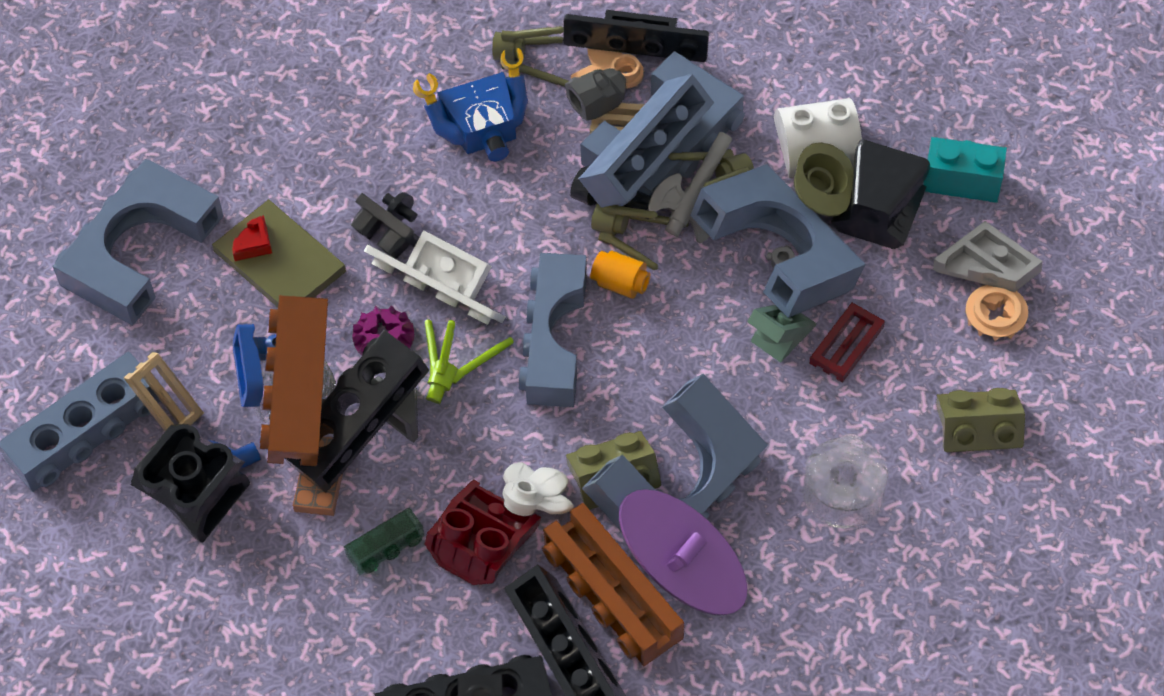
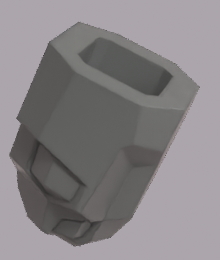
(596, 92)

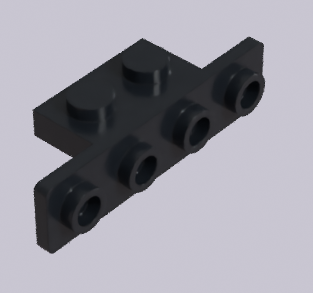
(635, 35)

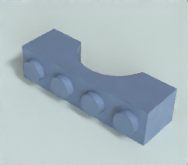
(552, 369)

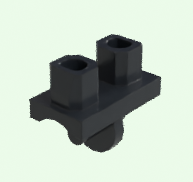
(372, 216)

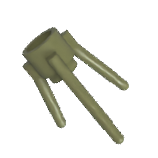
(512, 40)
(729, 165)
(615, 219)

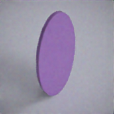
(683, 552)

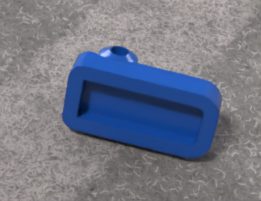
(248, 353)

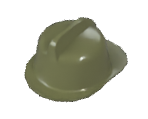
(824, 179)

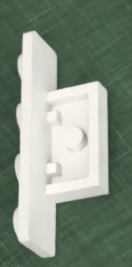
(445, 268)

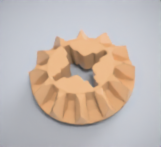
(989, 297)

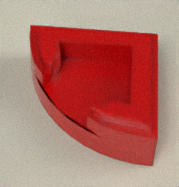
(252, 240)

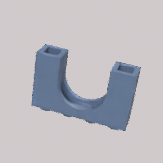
(721, 117)
(147, 196)
(764, 201)
(721, 437)

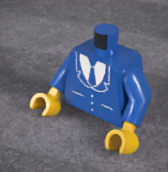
(479, 112)

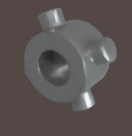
(780, 255)

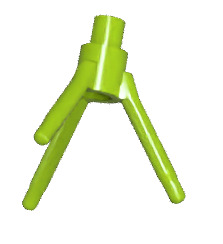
(441, 371)

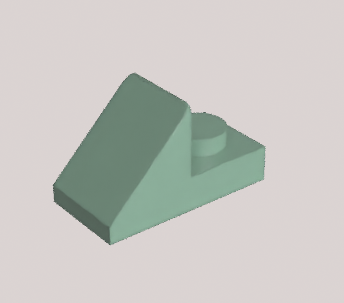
(776, 332)

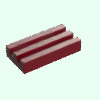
(831, 366)

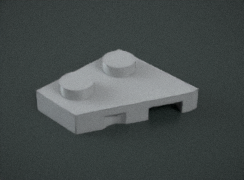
(989, 259)

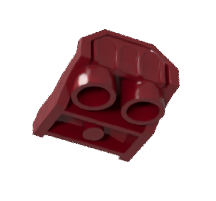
(478, 535)

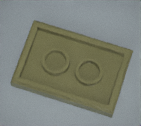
(297, 260)

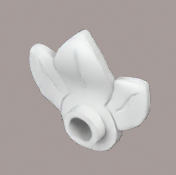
(535, 490)

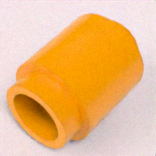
(620, 273)

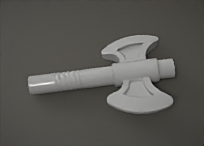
(672, 197)

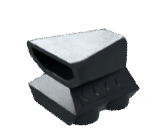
(883, 194)
(191, 478)

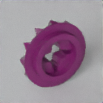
(394, 321)

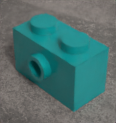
(965, 169)

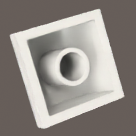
(825, 122)

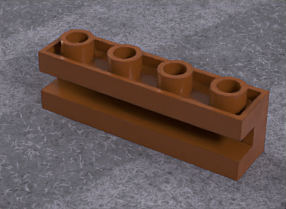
(297, 380)
(614, 586)

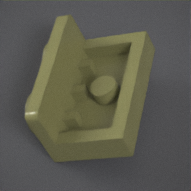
(981, 420)
(591, 458)

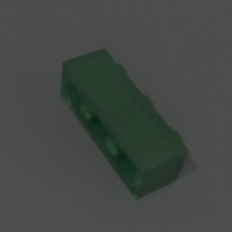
(384, 541)

